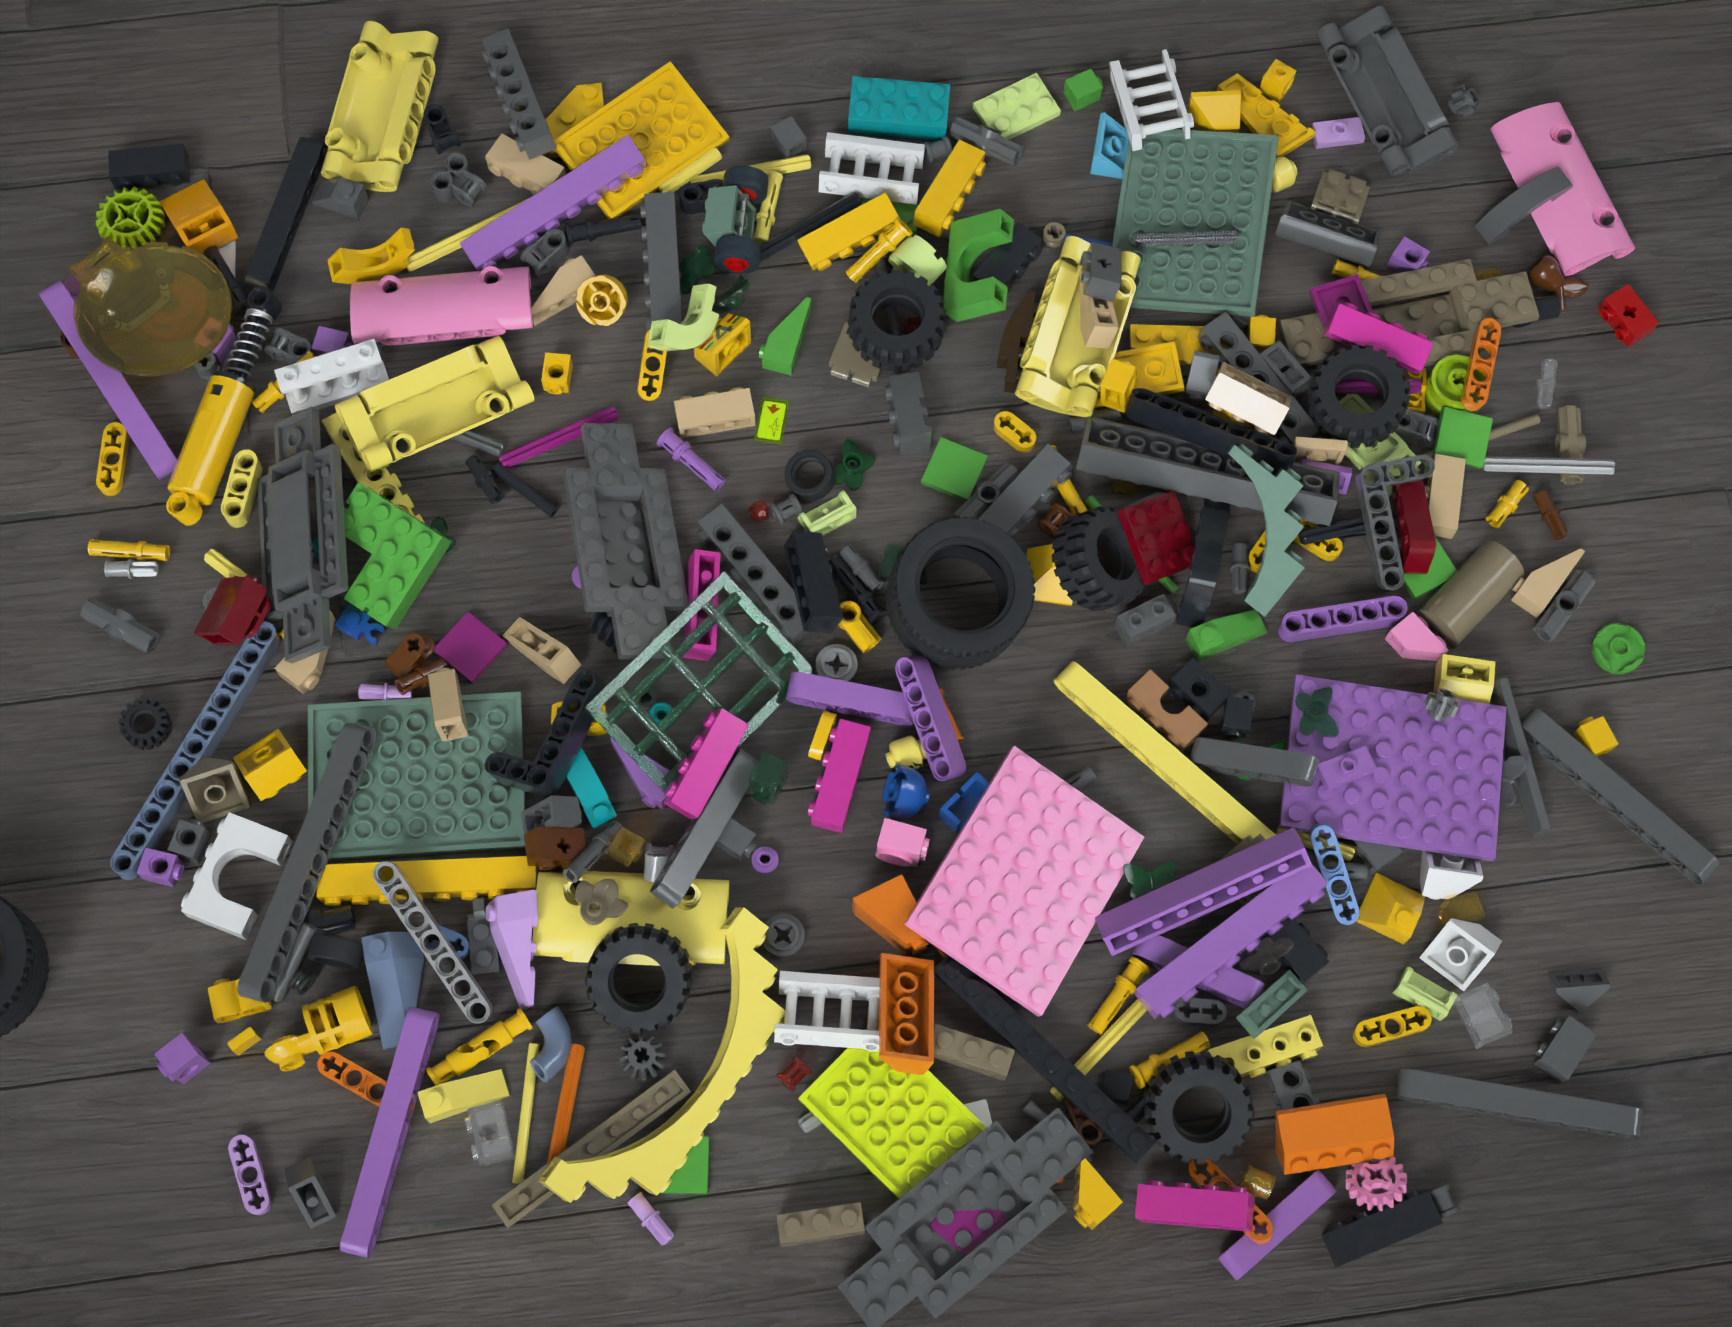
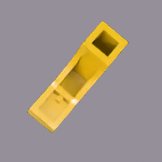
(373, 263)

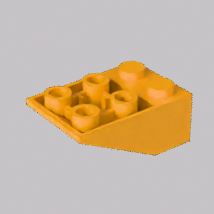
(199, 217)

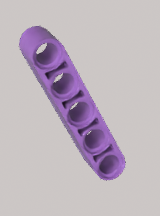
(1352, 611)
(848, 698)
(925, 701)
(1230, 985)
(1285, 1218)

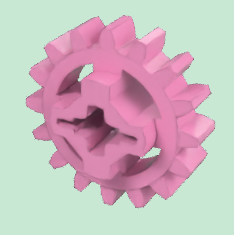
(1376, 1182)

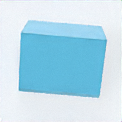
(1109, 148)

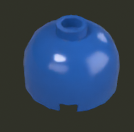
(904, 793)

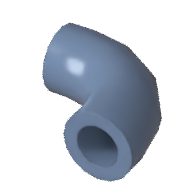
(556, 1045)

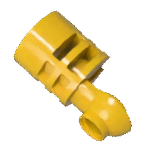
(323, 1029)

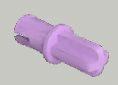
(381, 692)
(651, 1219)

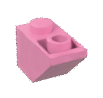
(1415, 640)

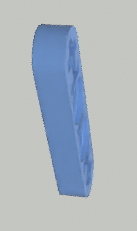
(1334, 873)

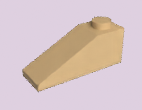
(562, 289)
(1097, 321)
(1543, 583)
(542, 650)
(305, 673)

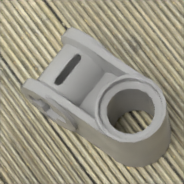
(655, 860)

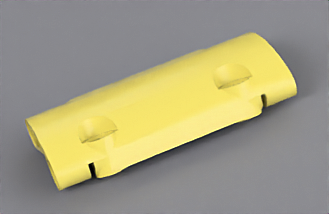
(380, 107)
(1056, 343)
(433, 403)
(566, 935)

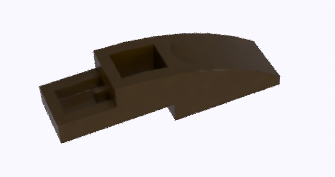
(1015, 340)

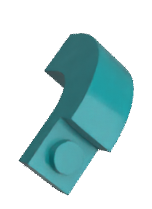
(589, 791)

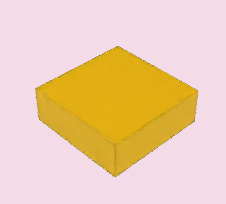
(244, 1041)

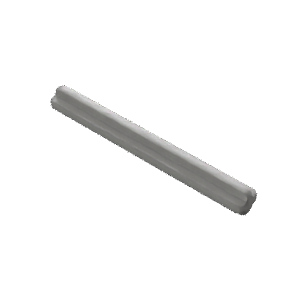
(1549, 465)

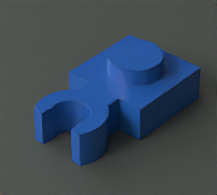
(357, 623)

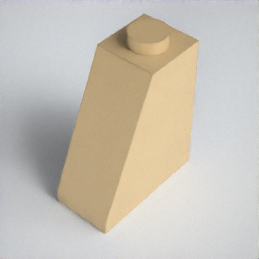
(447, 704)

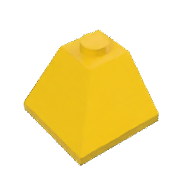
(1215, 110)
(1046, 583)
(1391, 909)

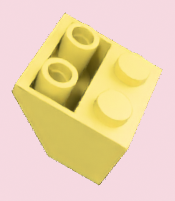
(1465, 677)

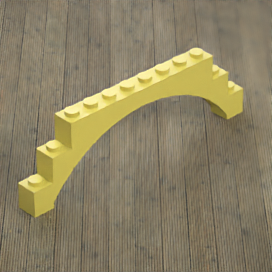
(746, 1034)

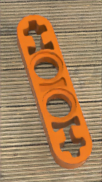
(1476, 362)
(368, 1080)
(1212, 1170)

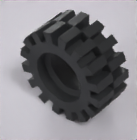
(153, 737)

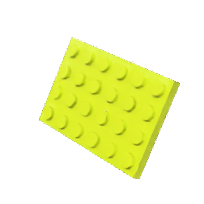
(890, 1119)

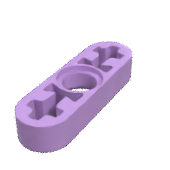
(237, 1157)

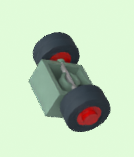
(732, 219)

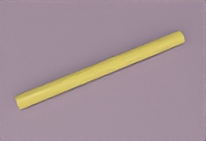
(525, 1116)

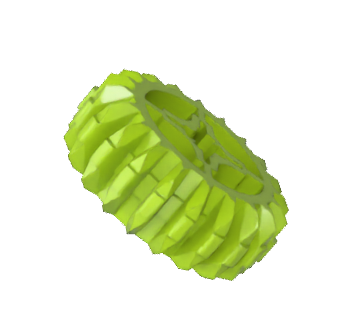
(135, 207)

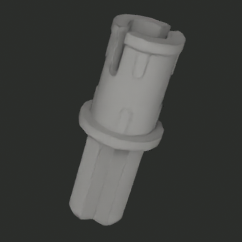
(131, 568)

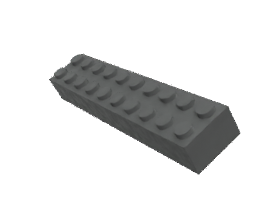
(1186, 468)

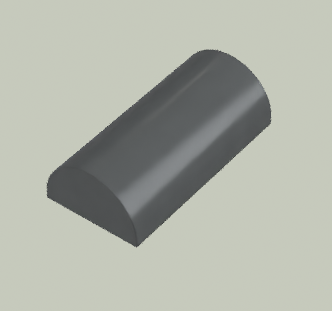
(1328, 233)

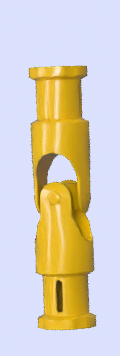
(473, 1052)

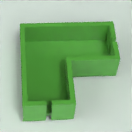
(401, 557)

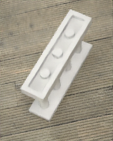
(1132, 114)
(871, 151)
(331, 377)
(829, 986)

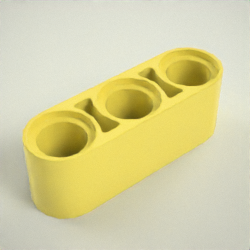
(241, 477)

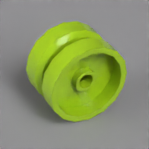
(1447, 382)

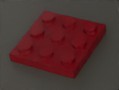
(1158, 537)

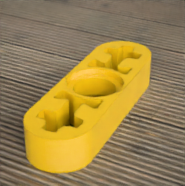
(644, 381)
(117, 469)
(1375, 1039)

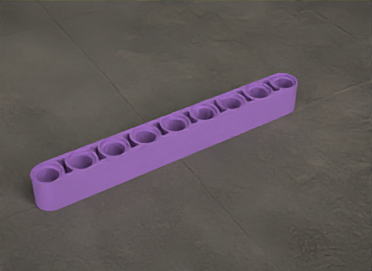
(113, 386)
(389, 1132)

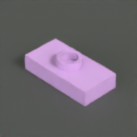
(1338, 132)

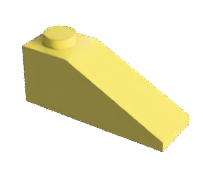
(459, 1095)

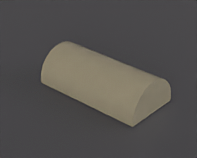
(1472, 592)

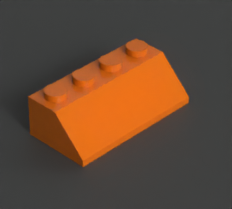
(906, 1013)
(1334, 1134)

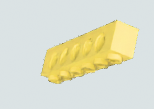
(385, 486)

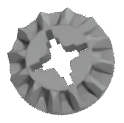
(828, 656)

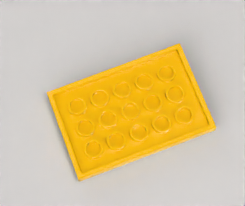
(663, 122)

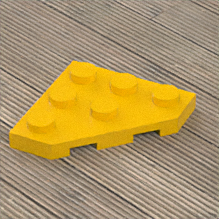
(576, 107)

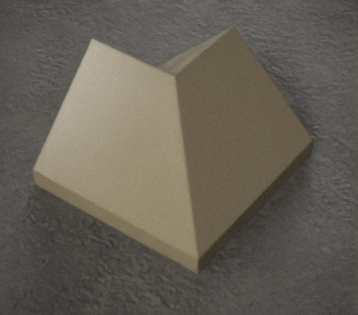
(214, 789)

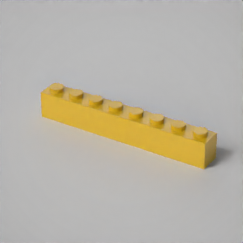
(430, 879)

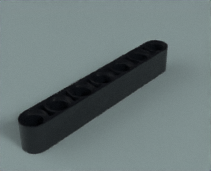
(286, 214)
(1206, 429)

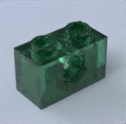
(768, 778)

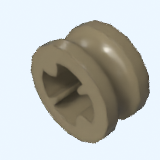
(1059, 230)

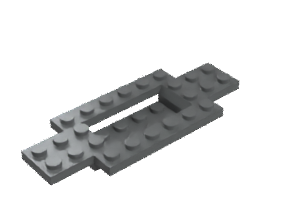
(612, 538)
(295, 588)
(981, 1176)

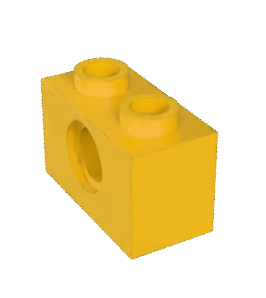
(1118, 384)

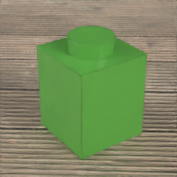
(1083, 89)

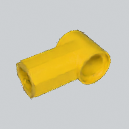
(859, 628)

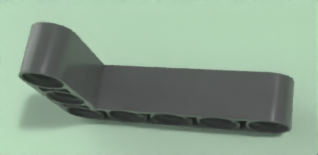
(1384, 515)

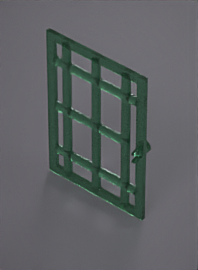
(701, 688)

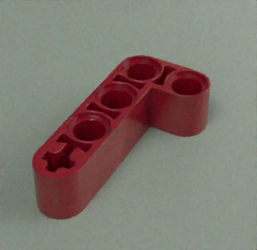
(1414, 527)

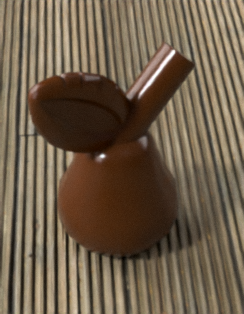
(1547, 274)

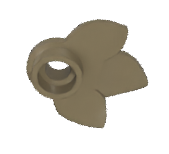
(599, 897)

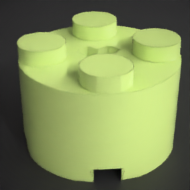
(918, 257)

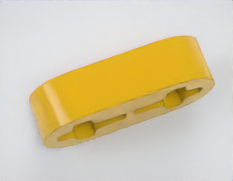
(1012, 435)
(822, 735)

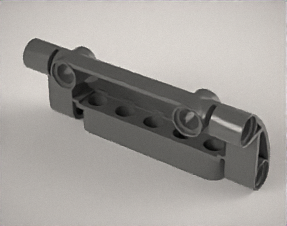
(1388, 92)

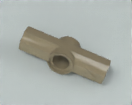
(1569, 440)

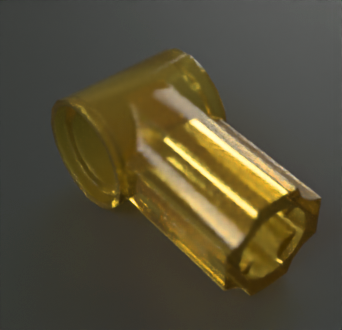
(1257, 1182)

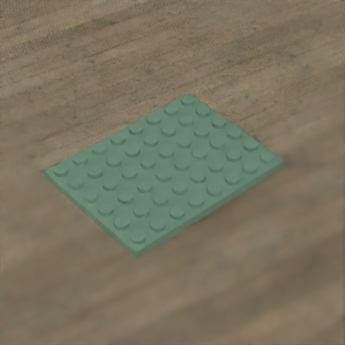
(1194, 186)
(417, 788)

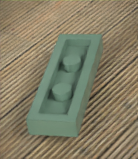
(1271, 1004)

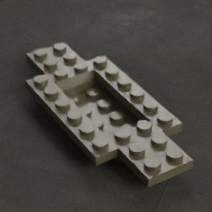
(1445, 320)

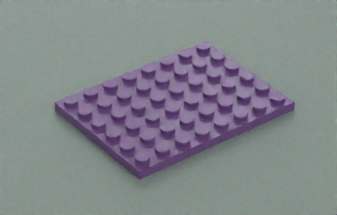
(1432, 778)

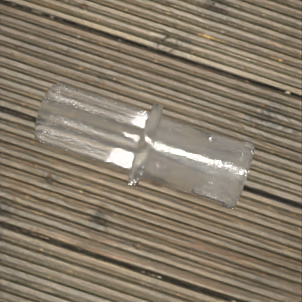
(1546, 383)

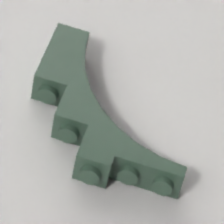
(1281, 527)

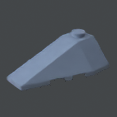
(394, 976)

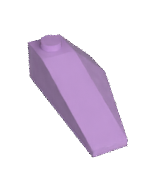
(511, 926)

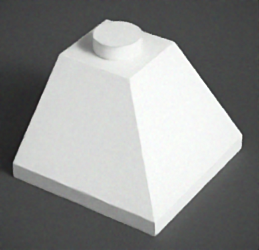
(1447, 875)
(1461, 951)

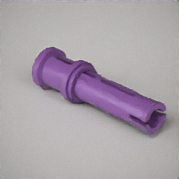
(682, 452)

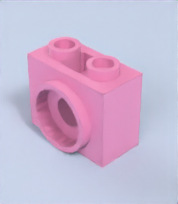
(902, 844)

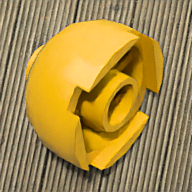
(602, 300)

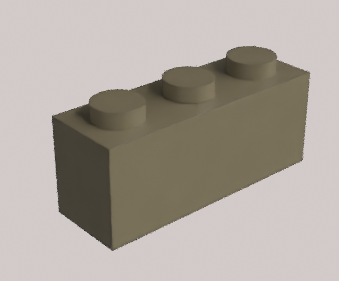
(972, 1052)
(820, 1224)

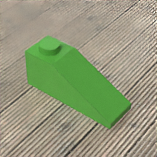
(785, 340)
(1224, 634)

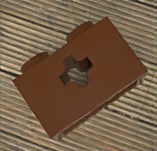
(553, 846)

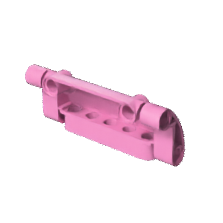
(1569, 220)
(441, 306)

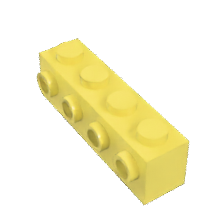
(1272, 1047)

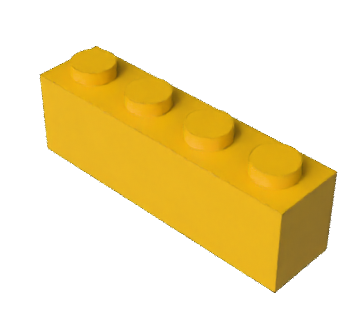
(949, 188)
(848, 232)

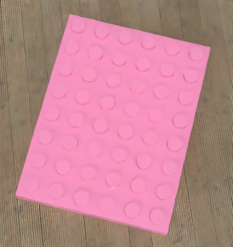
(1024, 881)

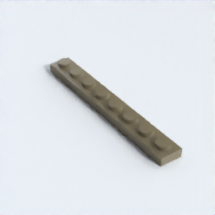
(597, 1142)

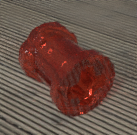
(797, 1064)

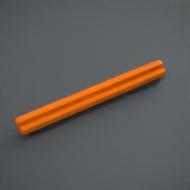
(566, 1101)

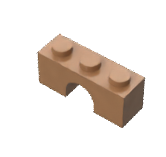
(1178, 728)

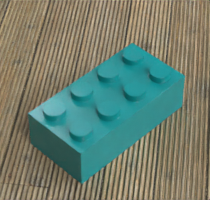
(898, 109)

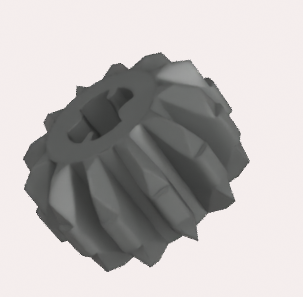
(639, 1047)

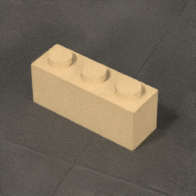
(533, 174)
(714, 412)
(1445, 494)

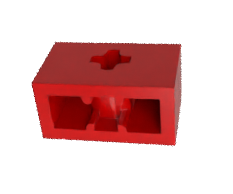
(1627, 316)

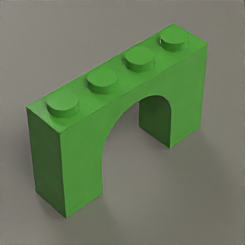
(966, 242)

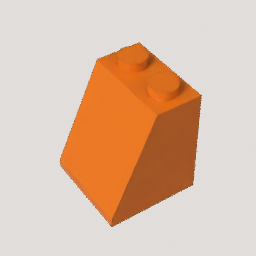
(886, 910)

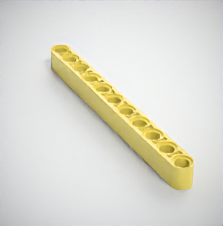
(1159, 754)

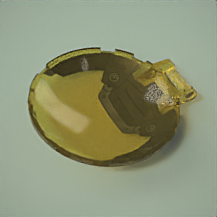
(150, 307)

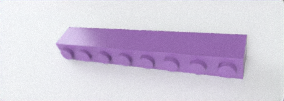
(554, 204)
(1203, 891)
(1228, 940)

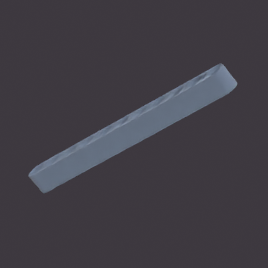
(196, 736)

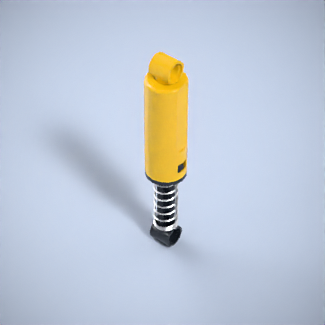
(220, 416)

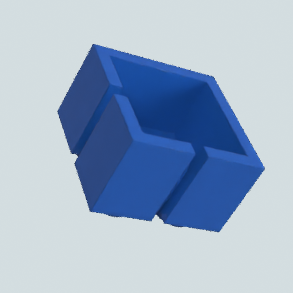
(956, 813)

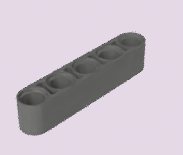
(1254, 761)

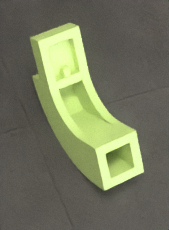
(693, 330)

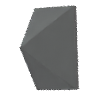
(1580, 987)

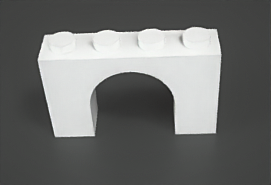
(235, 838)

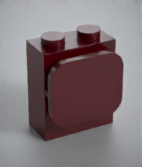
(234, 611)

